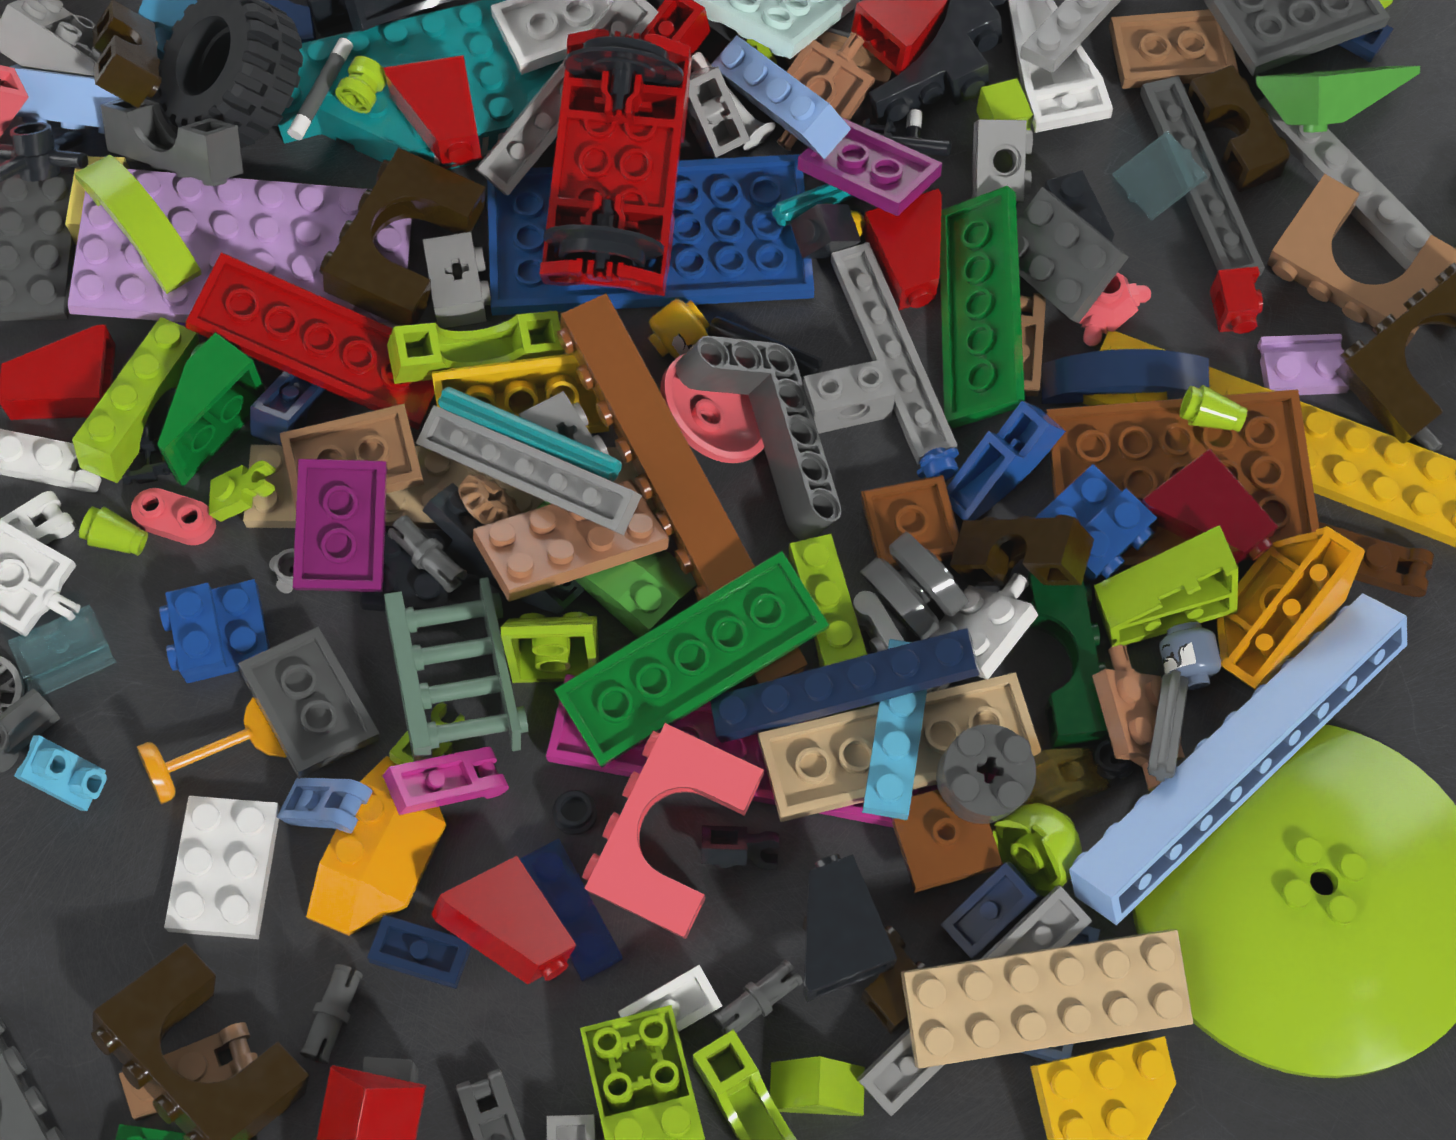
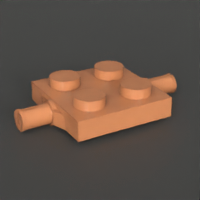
(832, 77)
(1130, 710)

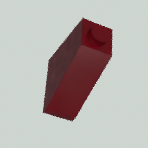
(1207, 497)

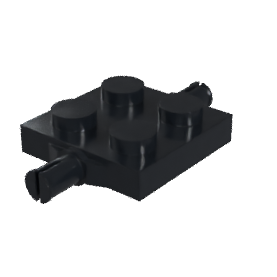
(417, 585)

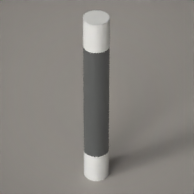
(320, 89)

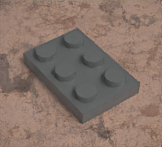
(1064, 255)
(308, 702)

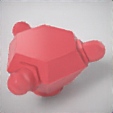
(1113, 308)

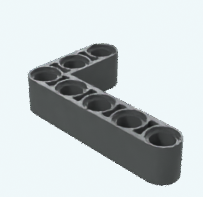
(783, 418)

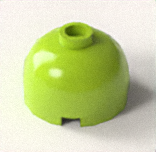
(1039, 844)

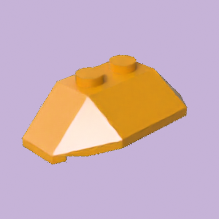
(1285, 602)
(376, 864)

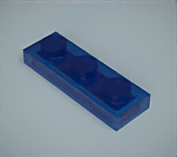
(566, 894)

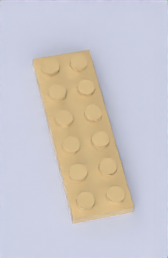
(828, 759)
(1046, 998)

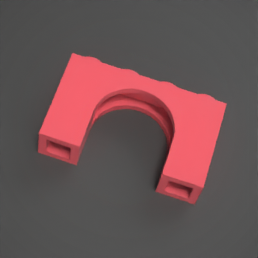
(673, 766)

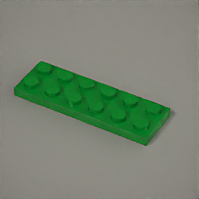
(981, 308)
(691, 658)

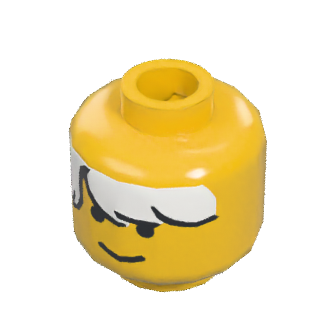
(677, 328)

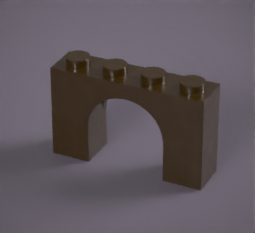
(403, 190)
(1379, 369)
(134, 1028)

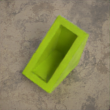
(817, 1086)

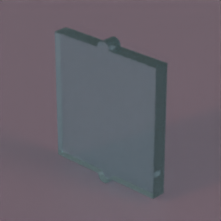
(1159, 175)

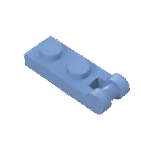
(324, 803)

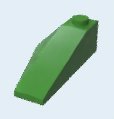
(1330, 95)
(641, 590)

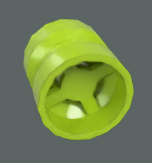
(361, 85)

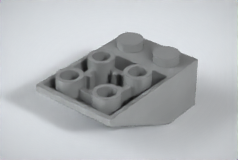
(47, 37)

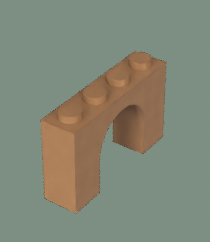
(1307, 258)

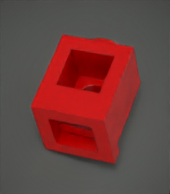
(1236, 299)

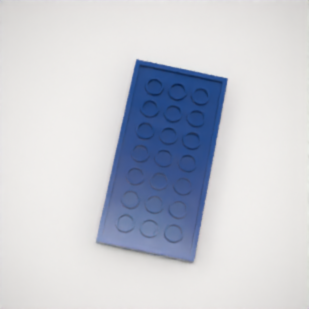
(721, 244)

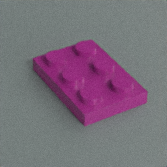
(873, 169)
(340, 525)

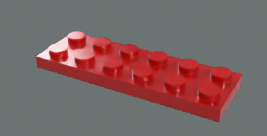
(304, 337)

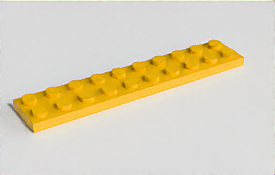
(1347, 459)

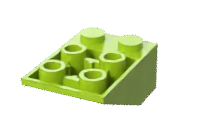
(642, 1078)

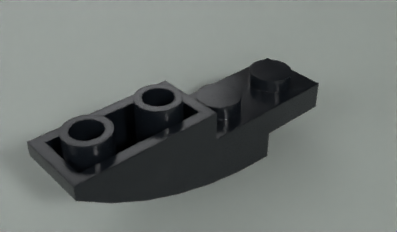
(454, 519)

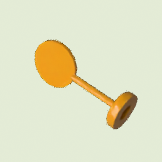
(256, 730)

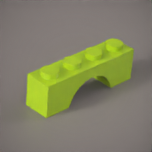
(427, 347)
(114, 428)
(821, 573)
(740, 1090)

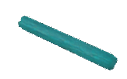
(530, 433)

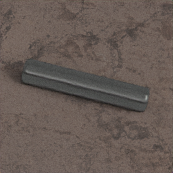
(1168, 726)

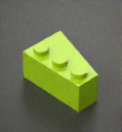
(1173, 588)

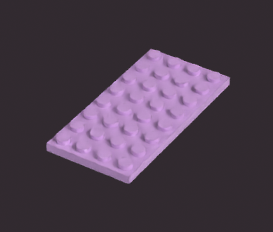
(259, 222)

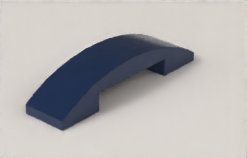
(1122, 373)

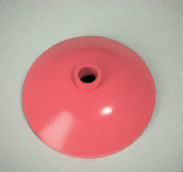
(713, 422)

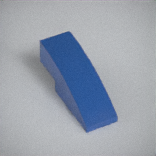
(1002, 461)

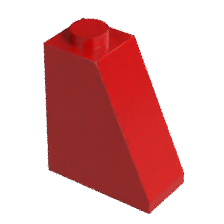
(898, 28)
(437, 105)
(908, 248)
(59, 378)
(507, 922)

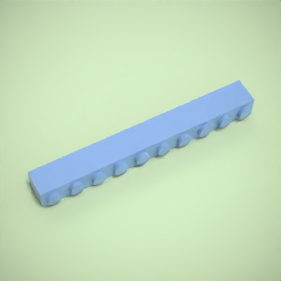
(1237, 758)

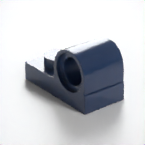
(283, 407)
(991, 909)

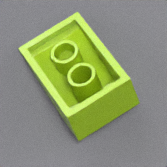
(550, 647)

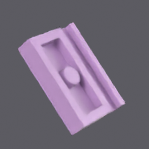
(1302, 363)

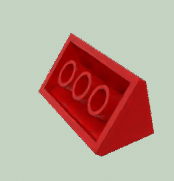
(369, 1107)

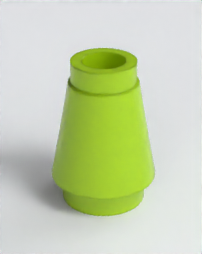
(1212, 410)
(112, 532)

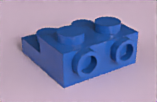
(1108, 515)
(213, 628)

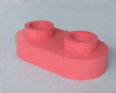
(170, 516)

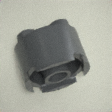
(1006, 757)

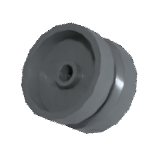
(920, 581)

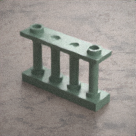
(419, 697)

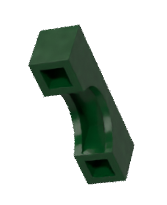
(1074, 710)

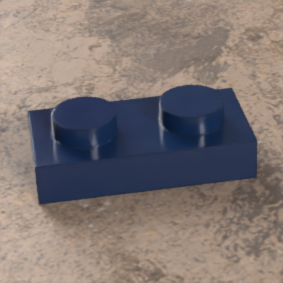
(419, 951)

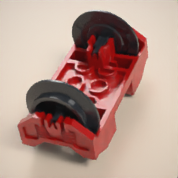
(616, 161)

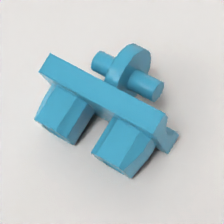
(61, 773)

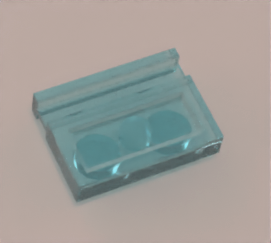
(62, 651)

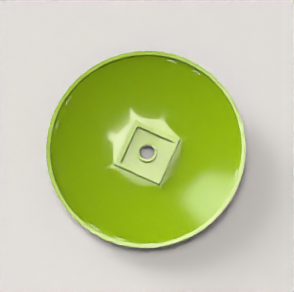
(1312, 976)

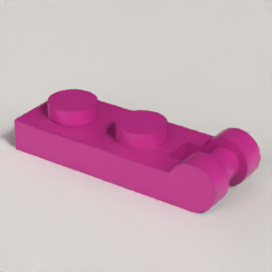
(444, 780)

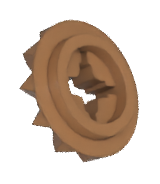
(486, 499)

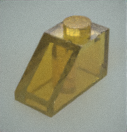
(1065, 777)

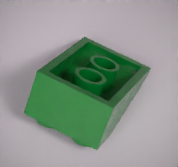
(208, 406)

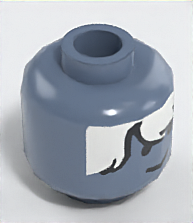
(1191, 652)

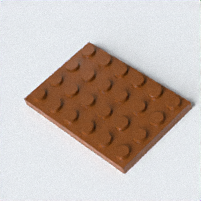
(1149, 443)

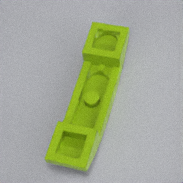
(141, 222)

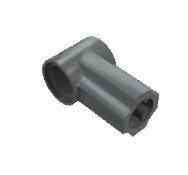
(19, 723)

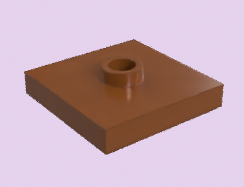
(915, 507)
(941, 845)

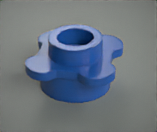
(939, 462)

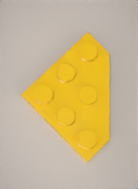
(1105, 1092)

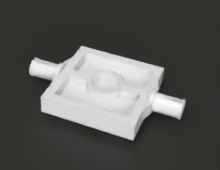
(31, 580)
(994, 623)

